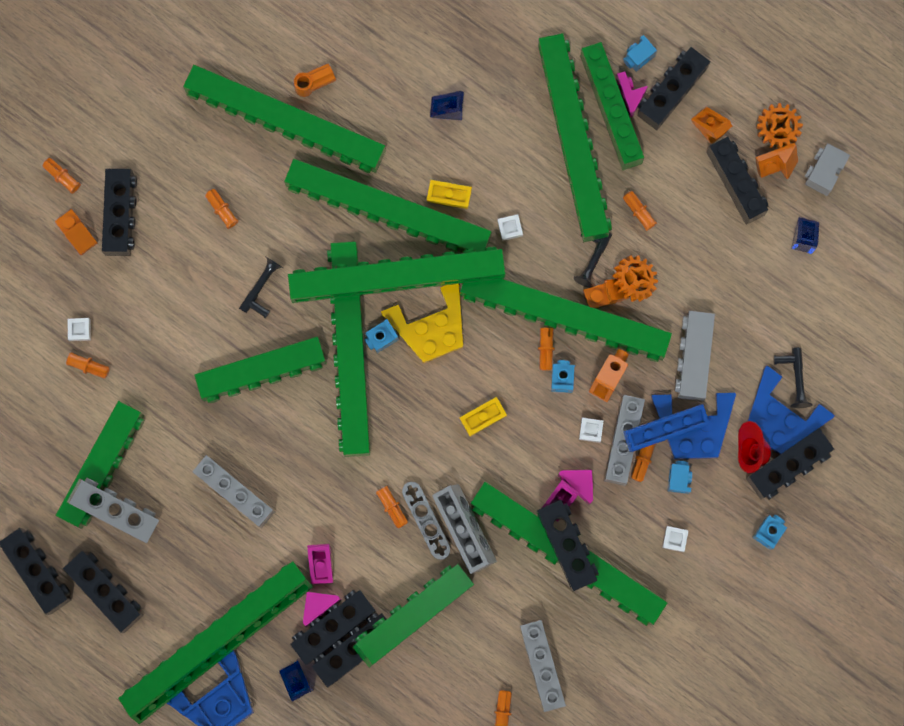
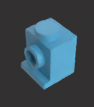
(639, 54)
(390, 336)
(559, 384)
(679, 478)
(764, 537)

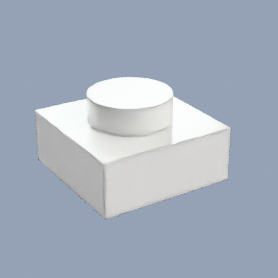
(510, 227)
(79, 329)
(591, 430)
(675, 539)

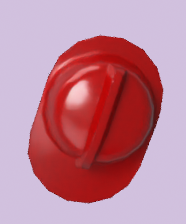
(752, 447)

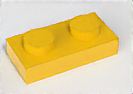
(449, 194)
(483, 416)

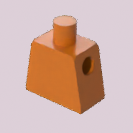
(609, 375)

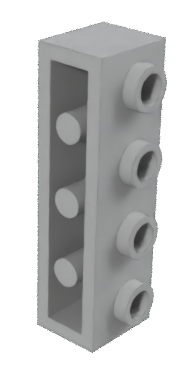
(695, 356)

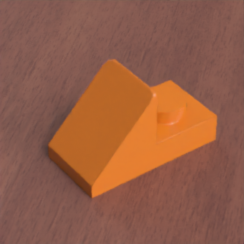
(711, 124)
(778, 160)
(76, 232)
(603, 294)

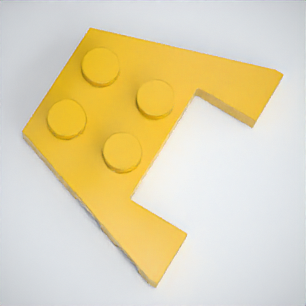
(434, 334)

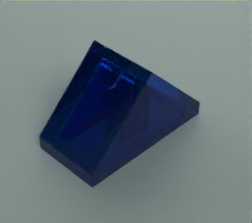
(448, 106)
(806, 235)
(295, 681)

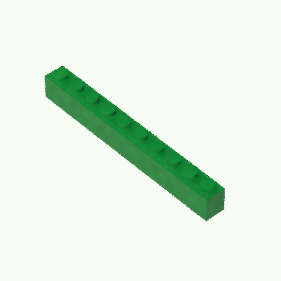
(285, 119)
(573, 137)
(385, 208)
(396, 275)
(569, 316)
(349, 361)
(528, 527)
(215, 642)

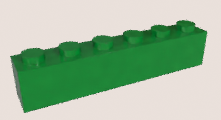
(612, 106)
(260, 369)
(103, 459)
(412, 616)

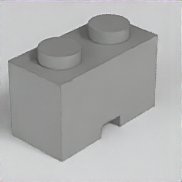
(822, 175)

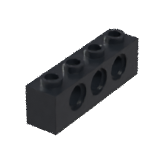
(655, 115)
(115, 180)
(760, 479)
(12, 546)
(565, 558)
(77, 571)
(301, 642)
(322, 663)

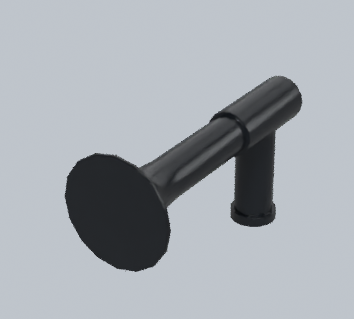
(585, 278)
(249, 301)
(796, 359)

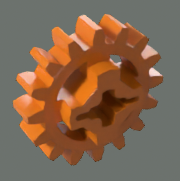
(783, 132)
(635, 278)

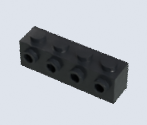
(737, 180)

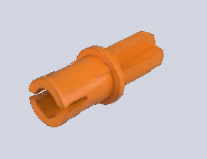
(61, 175)
(221, 208)
(639, 210)
(546, 348)
(87, 365)
(642, 463)
(392, 507)
(503, 708)

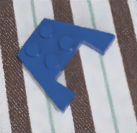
(779, 424)
(702, 442)
(222, 706)

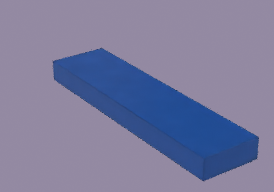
(666, 428)

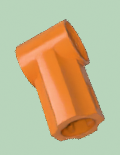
(316, 79)

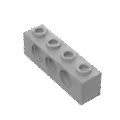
(620, 456)
(233, 491)
(464, 528)
(141, 530)
(542, 666)

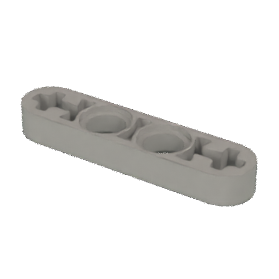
(429, 519)

